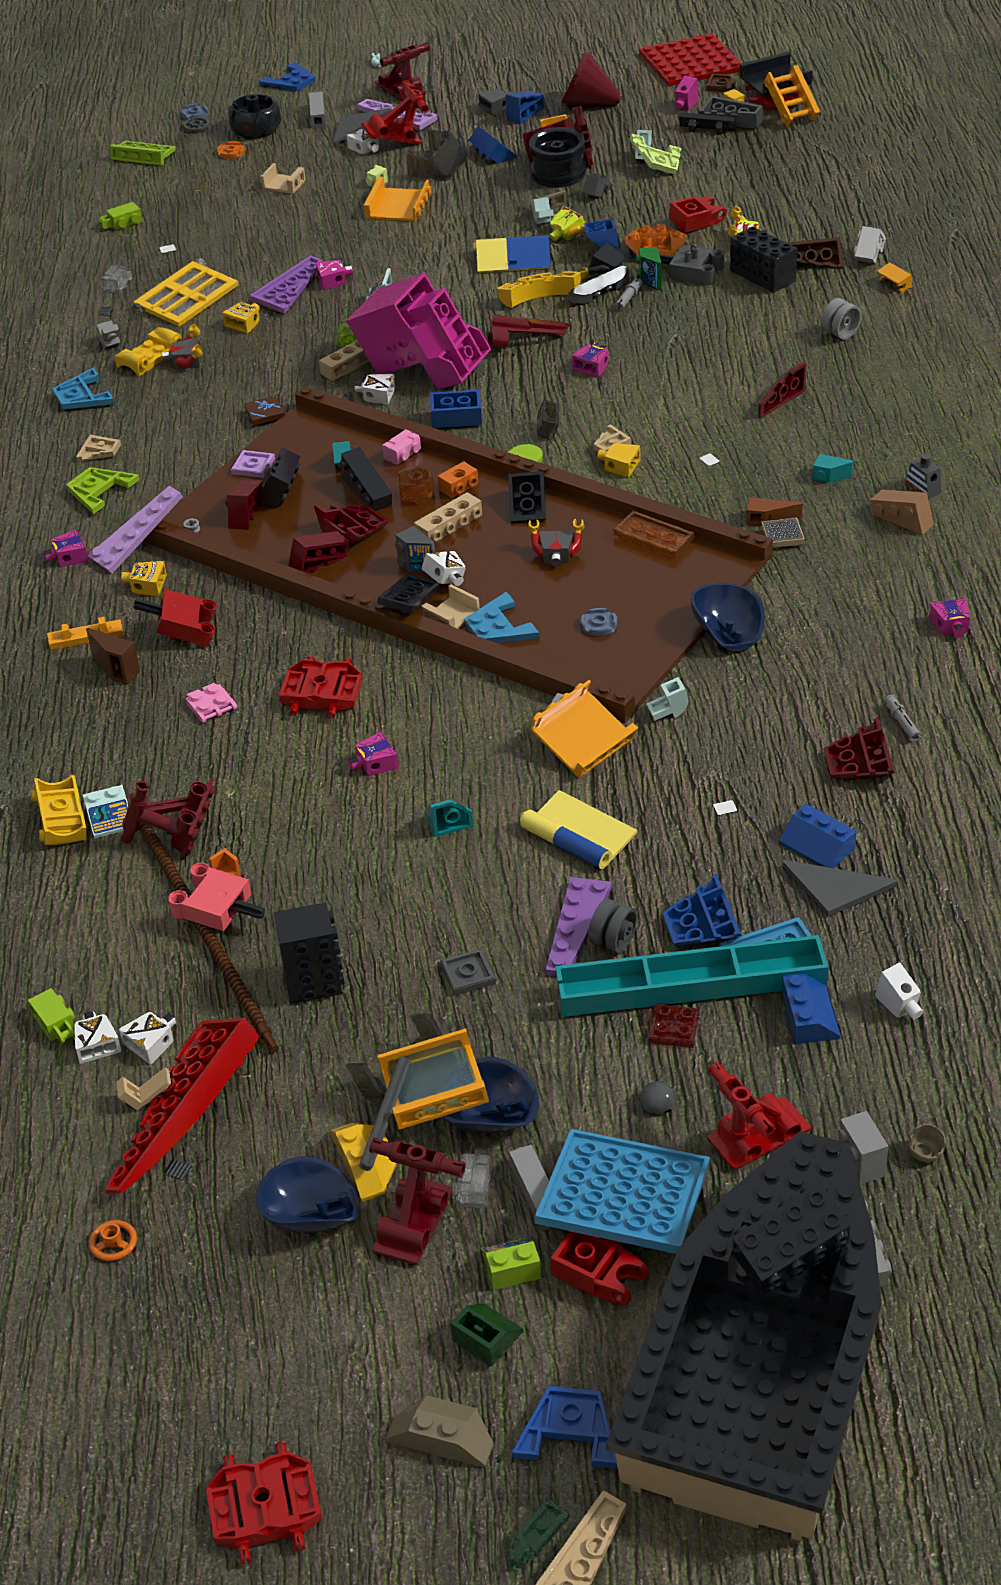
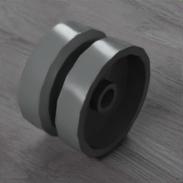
(612, 925)

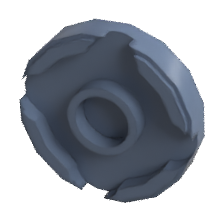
(194, 110)
(599, 622)

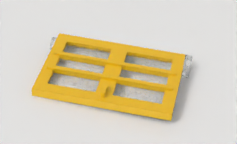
(185, 293)

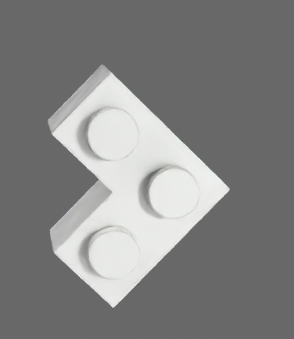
(869, 245)

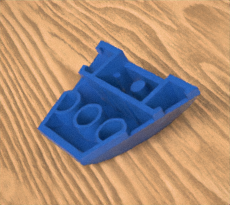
(702, 917)

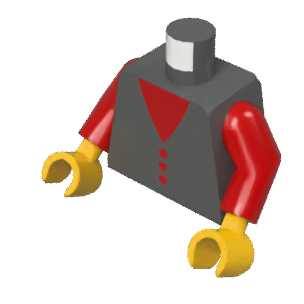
(185, 352)
(556, 546)

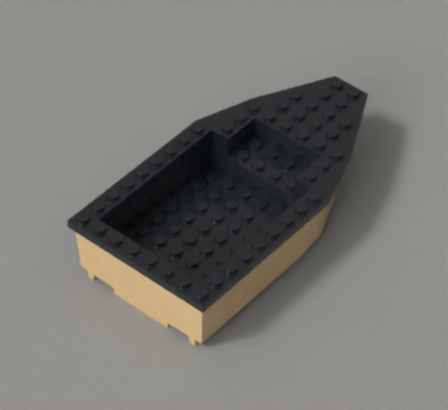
(749, 1393)

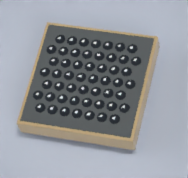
(783, 532)

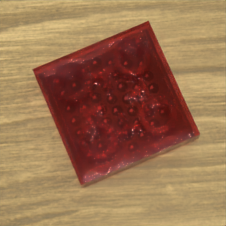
(674, 1025)

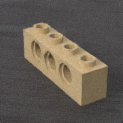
(343, 361)
(450, 517)

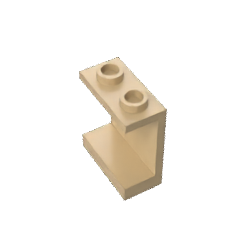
(282, 183)
(454, 609)

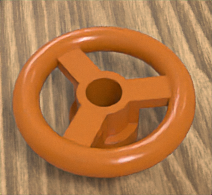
(112, 1238)

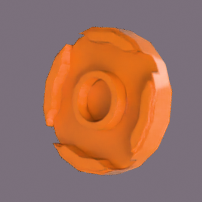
(231, 150)

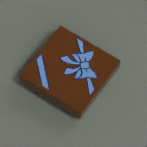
(264, 410)

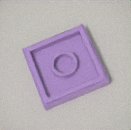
(253, 464)

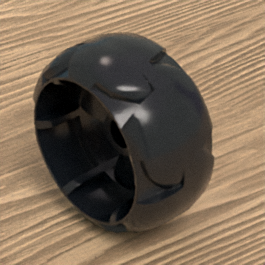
(254, 116)

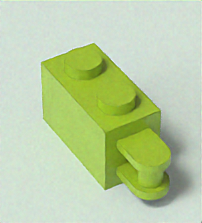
(121, 216)
(52, 1015)

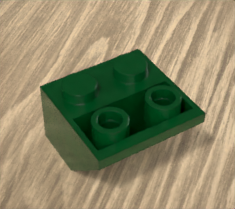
(484, 1332)

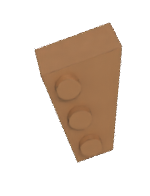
(904, 509)

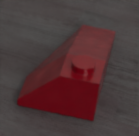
(783, 390)

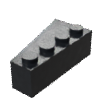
(364, 479)

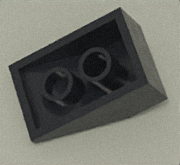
(527, 496)

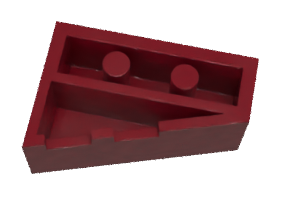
(242, 502)
(316, 550)

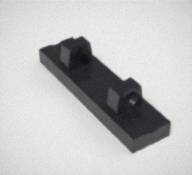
(705, 121)

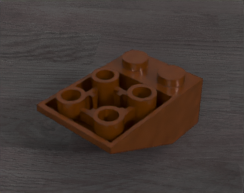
(114, 655)

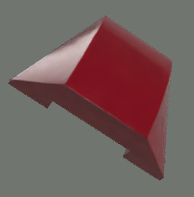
(353, 522)
(860, 755)

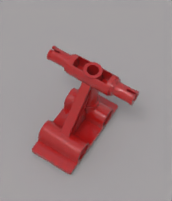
(402, 128)
(754, 1124)

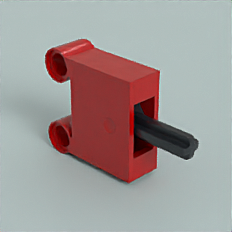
(180, 615)

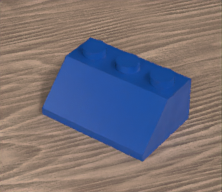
(490, 146)
(602, 232)
(818, 837)
(808, 1009)

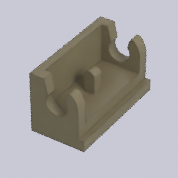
(556, 199)

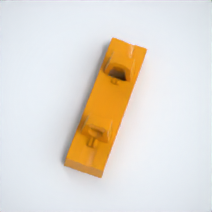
(76, 636)

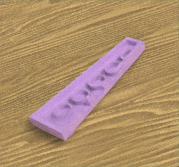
(420, 120)
(125, 540)

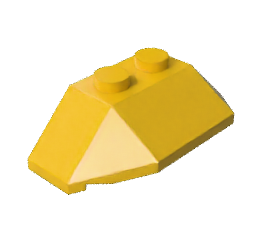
(351, 1143)

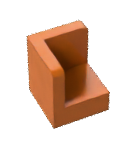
(225, 862)

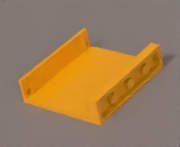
(395, 202)
(581, 730)

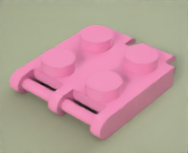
(209, 701)

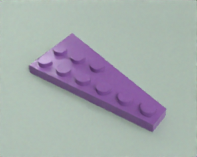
(285, 289)

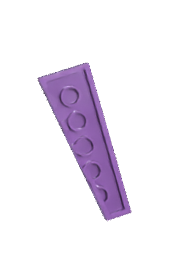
(574, 921)

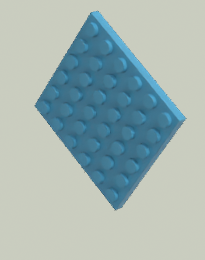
(623, 1191)

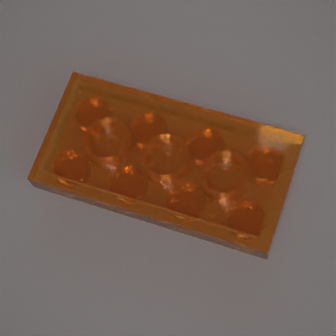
(654, 533)

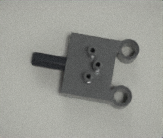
(694, 263)

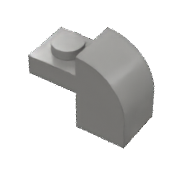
(108, 334)

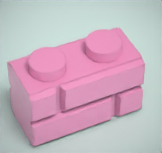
(401, 447)

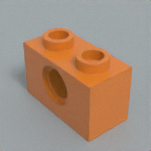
(458, 479)

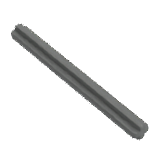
(385, 1111)

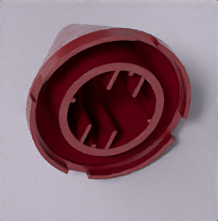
(591, 85)

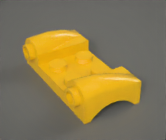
(150, 352)
(59, 811)

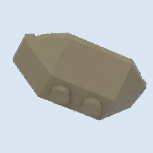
(443, 1430)

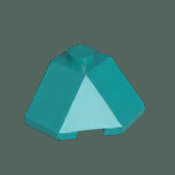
(448, 817)

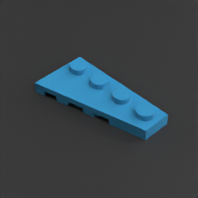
(789, 929)

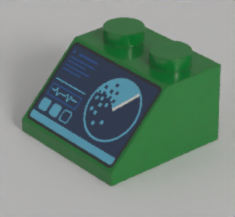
(649, 267)

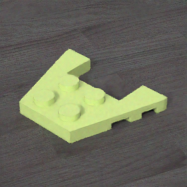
(657, 158)

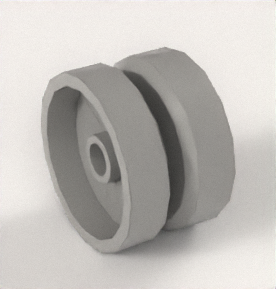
(841, 318)

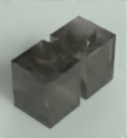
(548, 419)

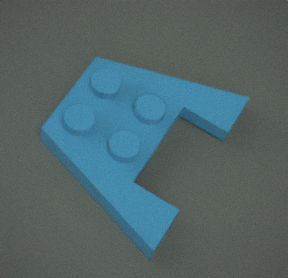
(76, 394)
(492, 624)

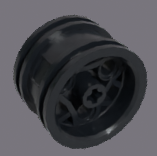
(557, 157)

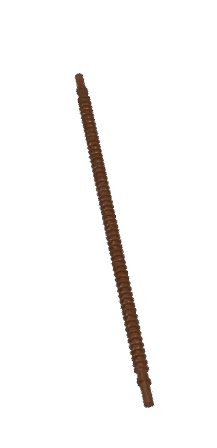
(210, 939)

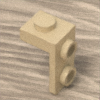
(142, 1095)

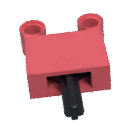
(215, 899)

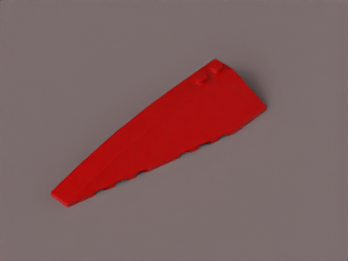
(202, 1071)

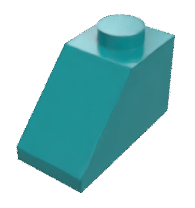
(338, 448)
(831, 468)

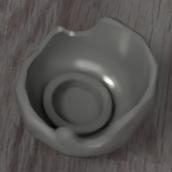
(657, 1097)

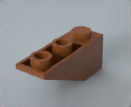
(770, 509)

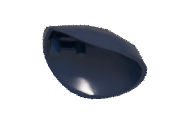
(729, 614)
(510, 1095)
(307, 1196)

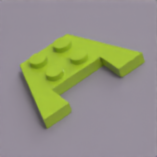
(94, 482)

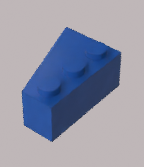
(523, 105)

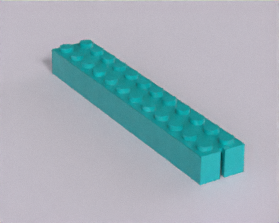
(687, 975)

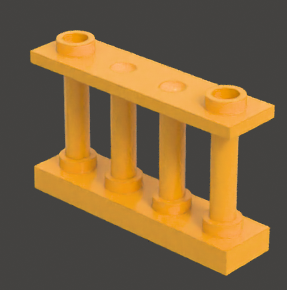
(801, 87)

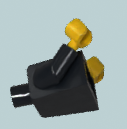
(603, 261)

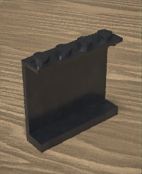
(755, 72)

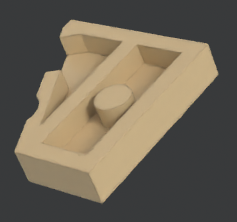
(611, 436)
(98, 447)

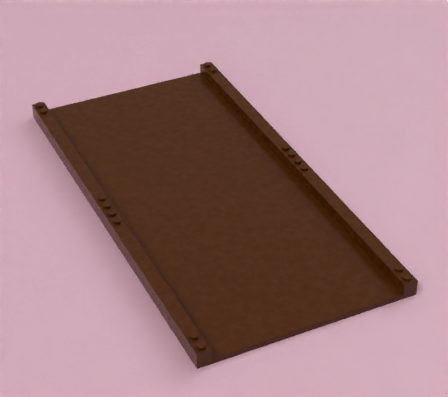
(635, 582)

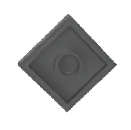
(468, 972)

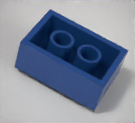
(455, 408)

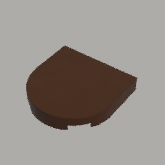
(720, 83)

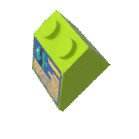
(512, 1262)

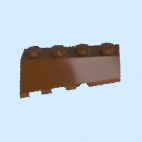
(820, 252)

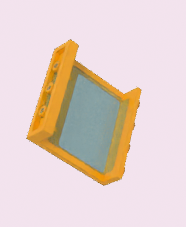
(438, 1081)

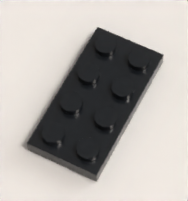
(408, 593)

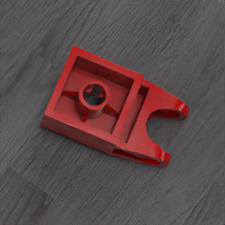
(695, 213)
(597, 1266)

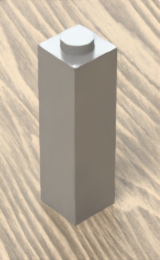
(317, 109)
(529, 1176)

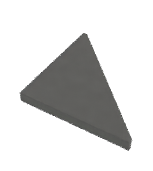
(352, 123)
(836, 888)

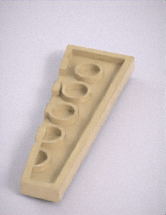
(587, 1545)

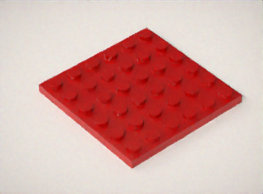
(690, 57)

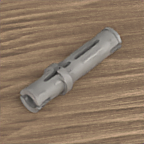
(631, 290)
(899, 713)

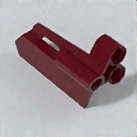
(503, 324)

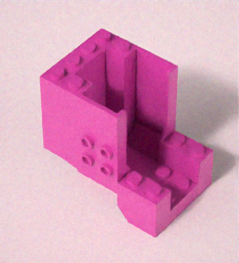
(417, 325)

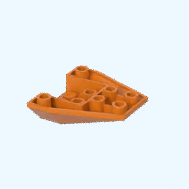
(662, 237)

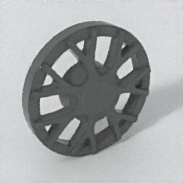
(196, 124)

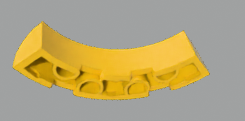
(538, 286)

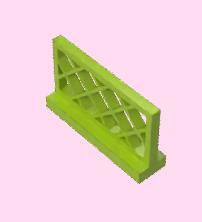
(141, 152)

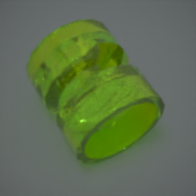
(345, 335)

